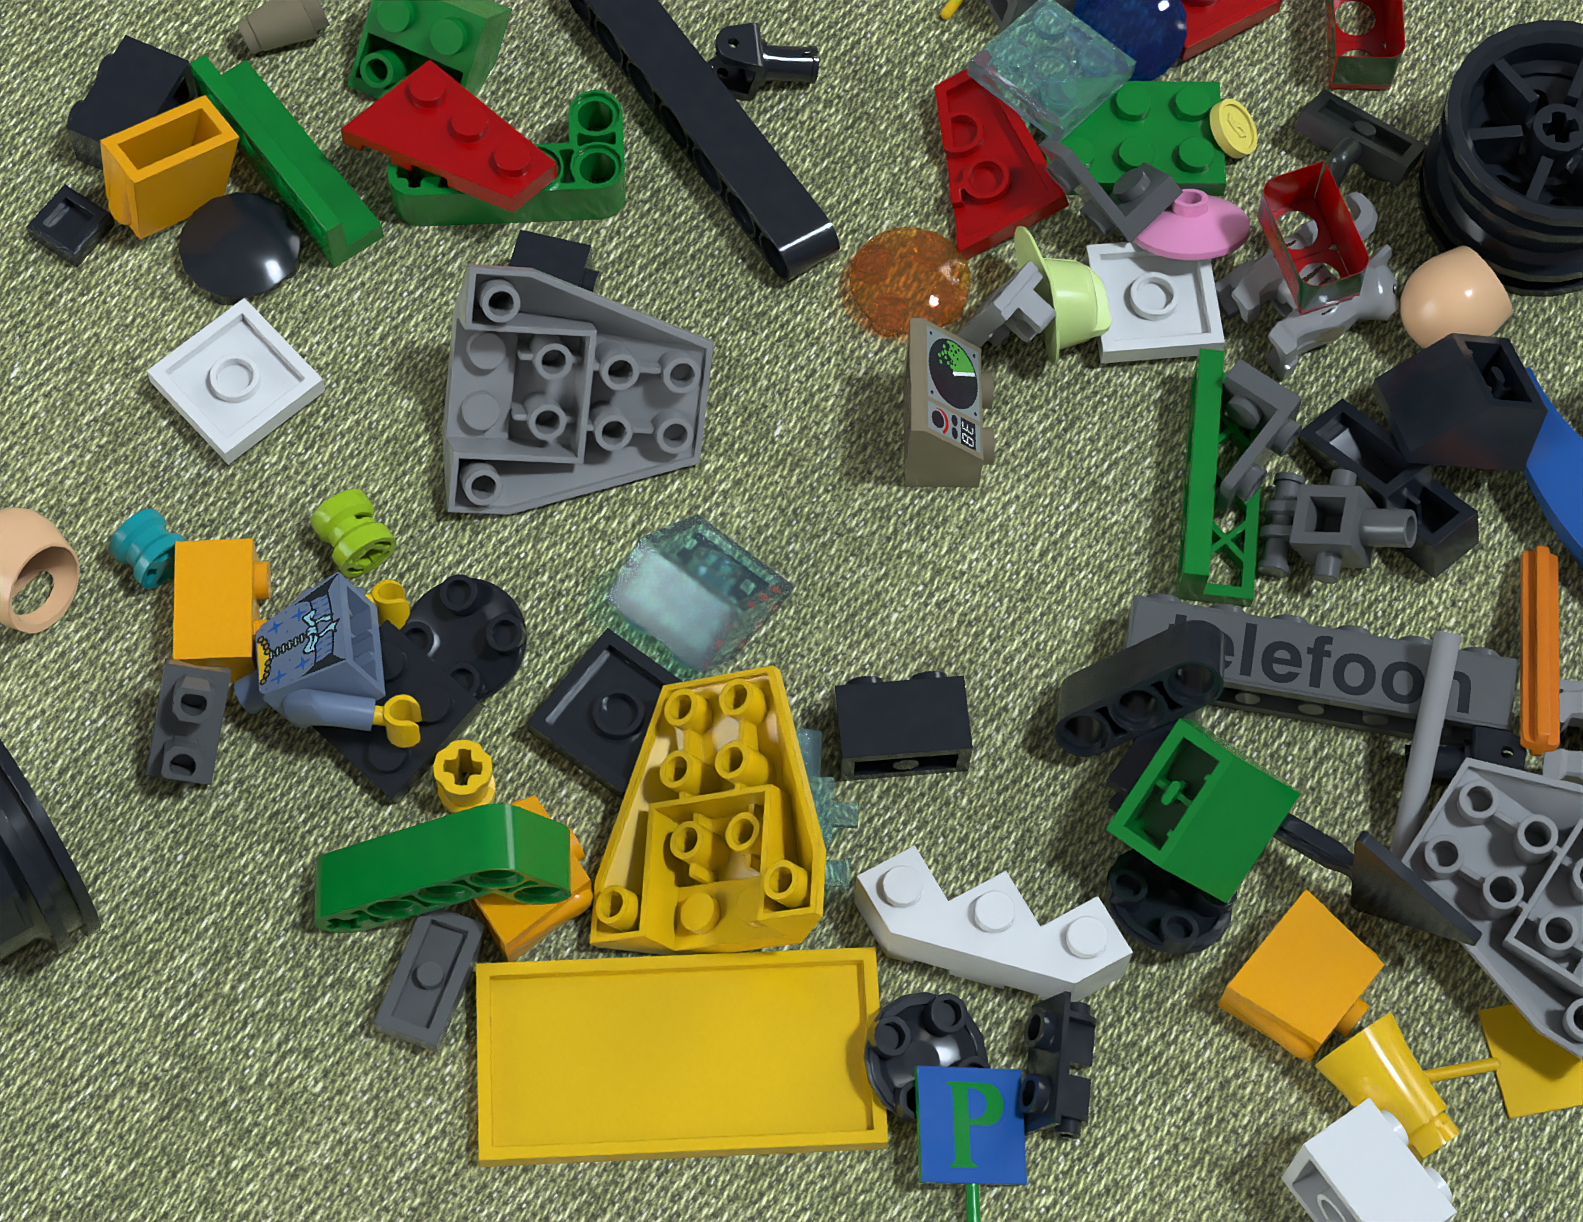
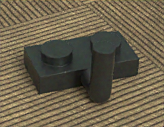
(1357, 138)

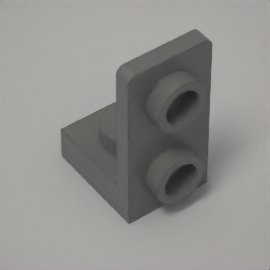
(1131, 207)
(1262, 404)

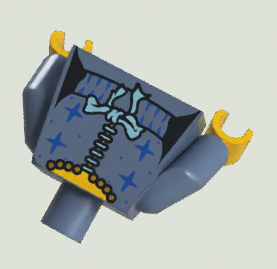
(325, 661)

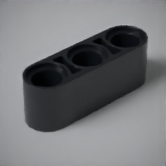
(1140, 688)

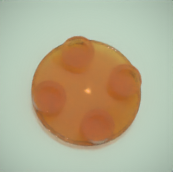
(907, 277)

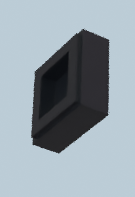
(70, 225)

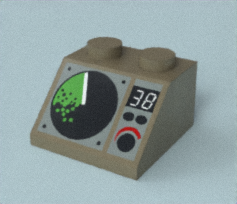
(944, 409)

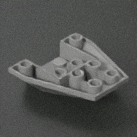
(563, 393)
(1512, 863)

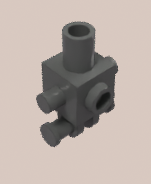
(1328, 526)

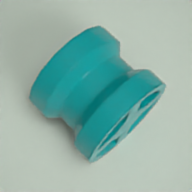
(146, 547)

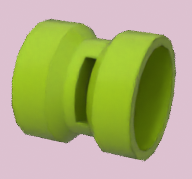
(355, 535)

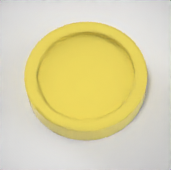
(1233, 128)

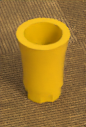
(1384, 1069)

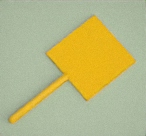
(1529, 1068)

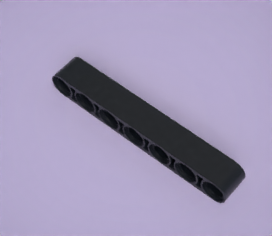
(713, 132)

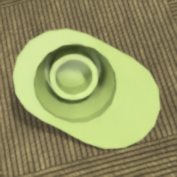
(1071, 291)

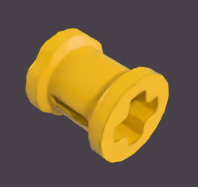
(448, 767)

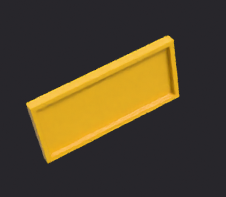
(676, 1057)

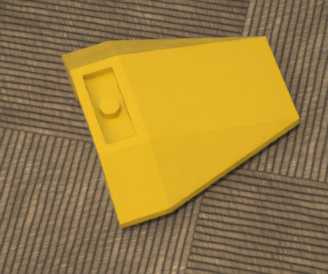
(714, 827)

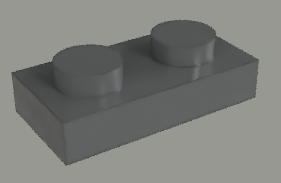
(430, 978)

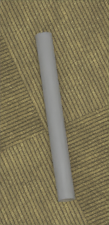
(1425, 741)

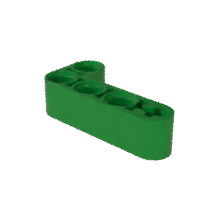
(423, 201)
(441, 865)

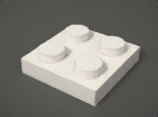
(1155, 304)
(236, 380)

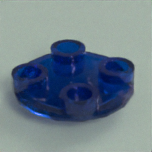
(1143, 29)

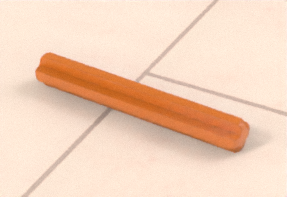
(1539, 651)

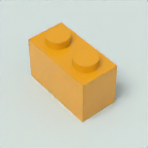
(219, 603)

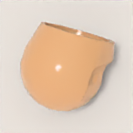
(1453, 296)
(27, 548)

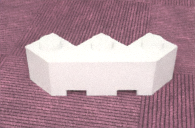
(989, 932)

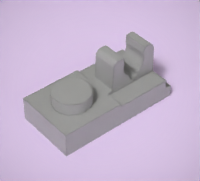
(1010, 309)

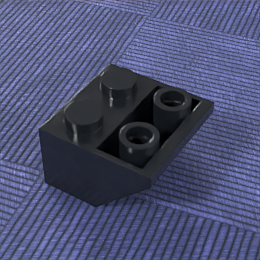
(1463, 404)

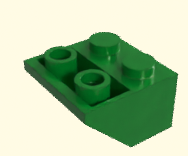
(405, 34)
(1203, 810)

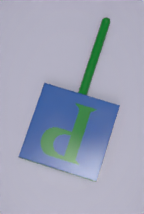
(970, 1129)

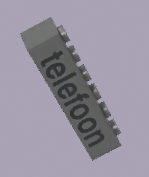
(1336, 673)

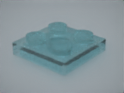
(1051, 68)

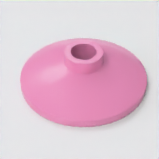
(1196, 228)

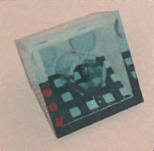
(697, 592)

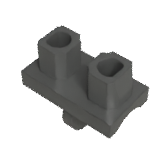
(188, 722)

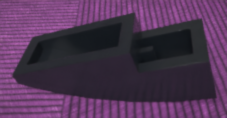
(1356, 443)

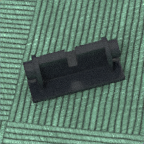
(1057, 1036)

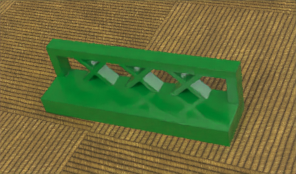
(289, 161)
(1200, 494)

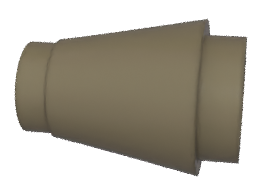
(282, 24)

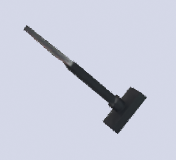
(1379, 879)

